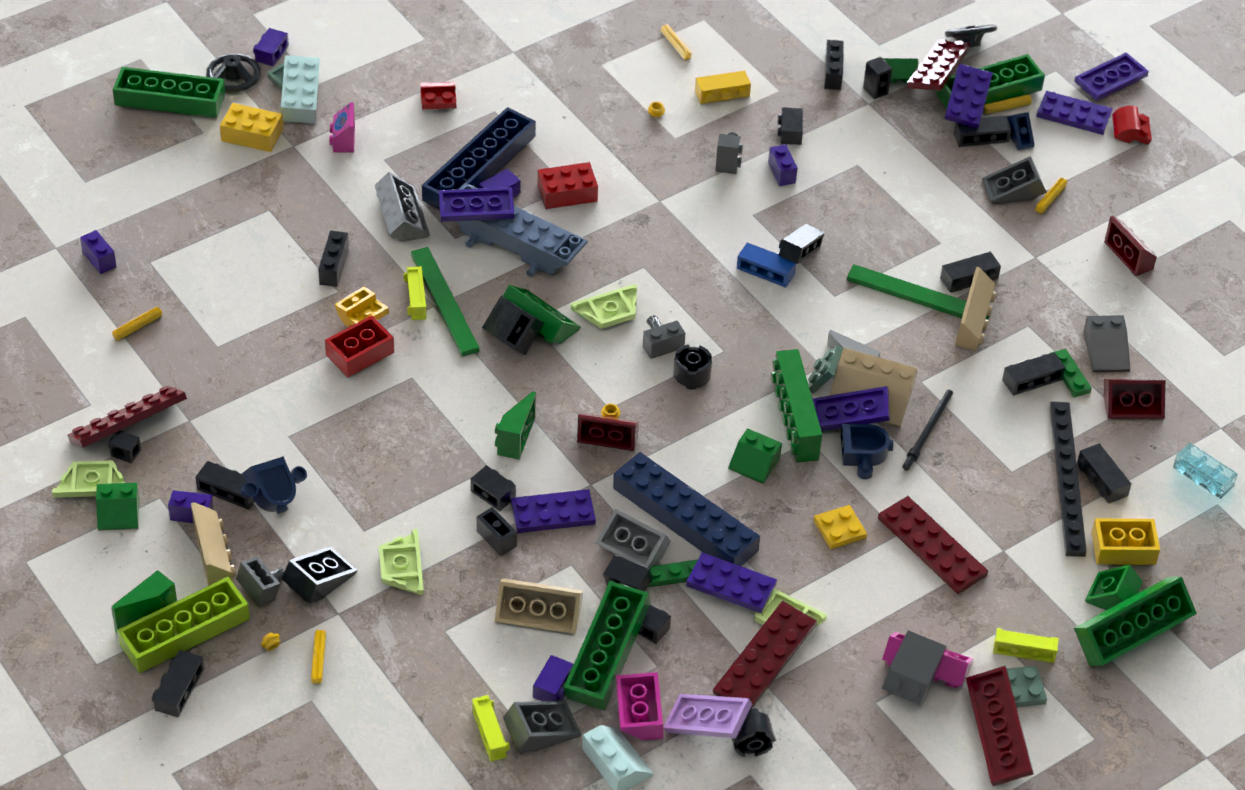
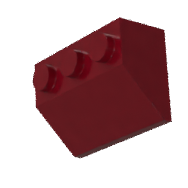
(1129, 247)
(1134, 398)
(607, 431)

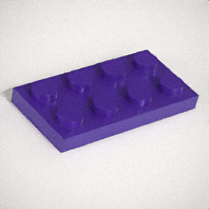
(1111, 76)
(968, 95)
(1074, 112)
(476, 204)
(853, 408)
(553, 511)
(731, 582)

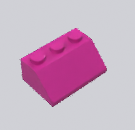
(640, 705)

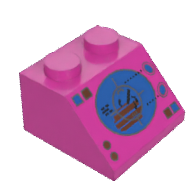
(343, 130)

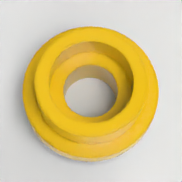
(656, 109)
(610, 410)
(271, 641)

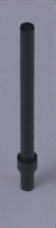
(914, 452)

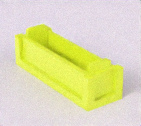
(416, 293)
(1025, 646)
(489, 728)

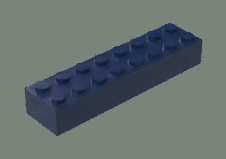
(482, 155)
(685, 510)

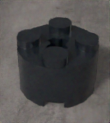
(692, 366)
(754, 735)

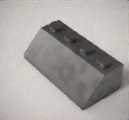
(401, 208)

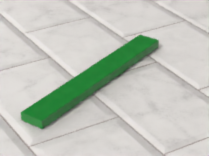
(907, 291)
(445, 302)

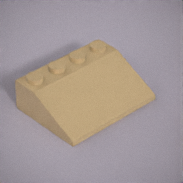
(863, 371)

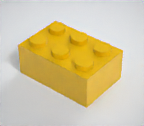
(251, 127)
(1125, 541)

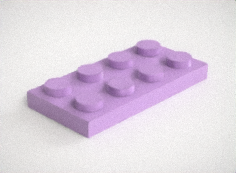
(707, 715)

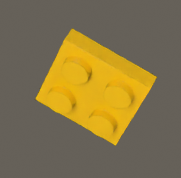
(840, 527)

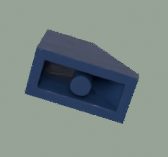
(1021, 130)

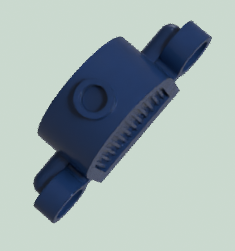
(864, 447)
(272, 484)

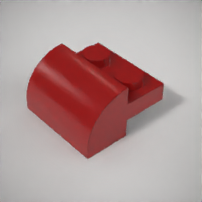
(438, 95)
(1131, 125)

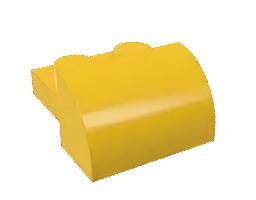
(360, 306)

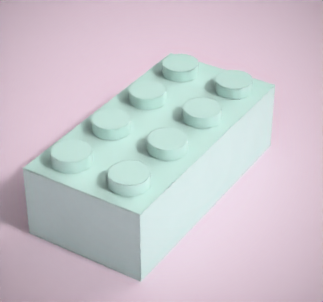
(300, 89)

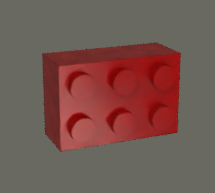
(567, 185)
(359, 346)

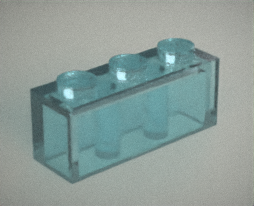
(1205, 470)

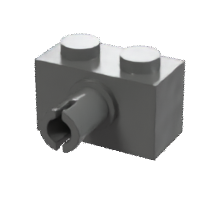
(728, 153)
(662, 338)
(259, 581)

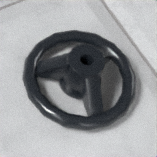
(971, 34)
(234, 70)

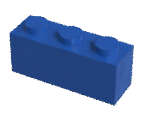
(766, 265)

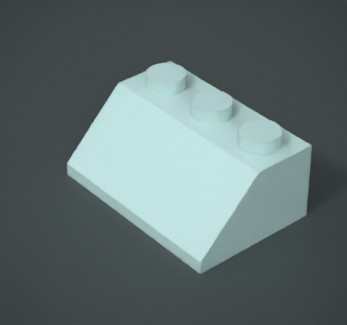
(615, 757)

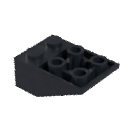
(513, 325)

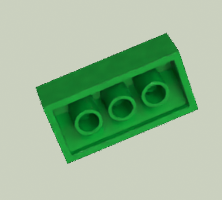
(556, 325)

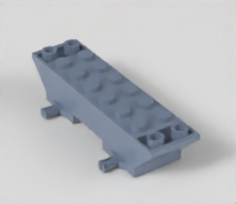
(535, 239)

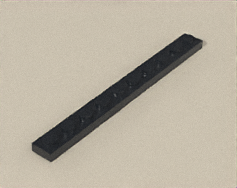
(1067, 479)

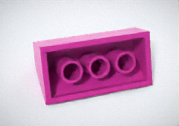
(952, 669)

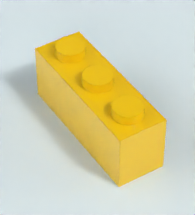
(722, 87)

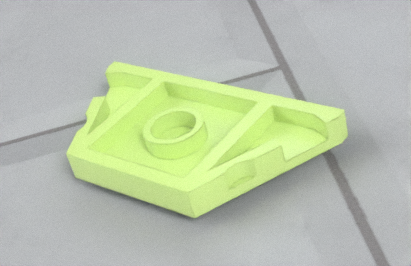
(609, 307)
(84, 476)
(402, 563)
(777, 597)

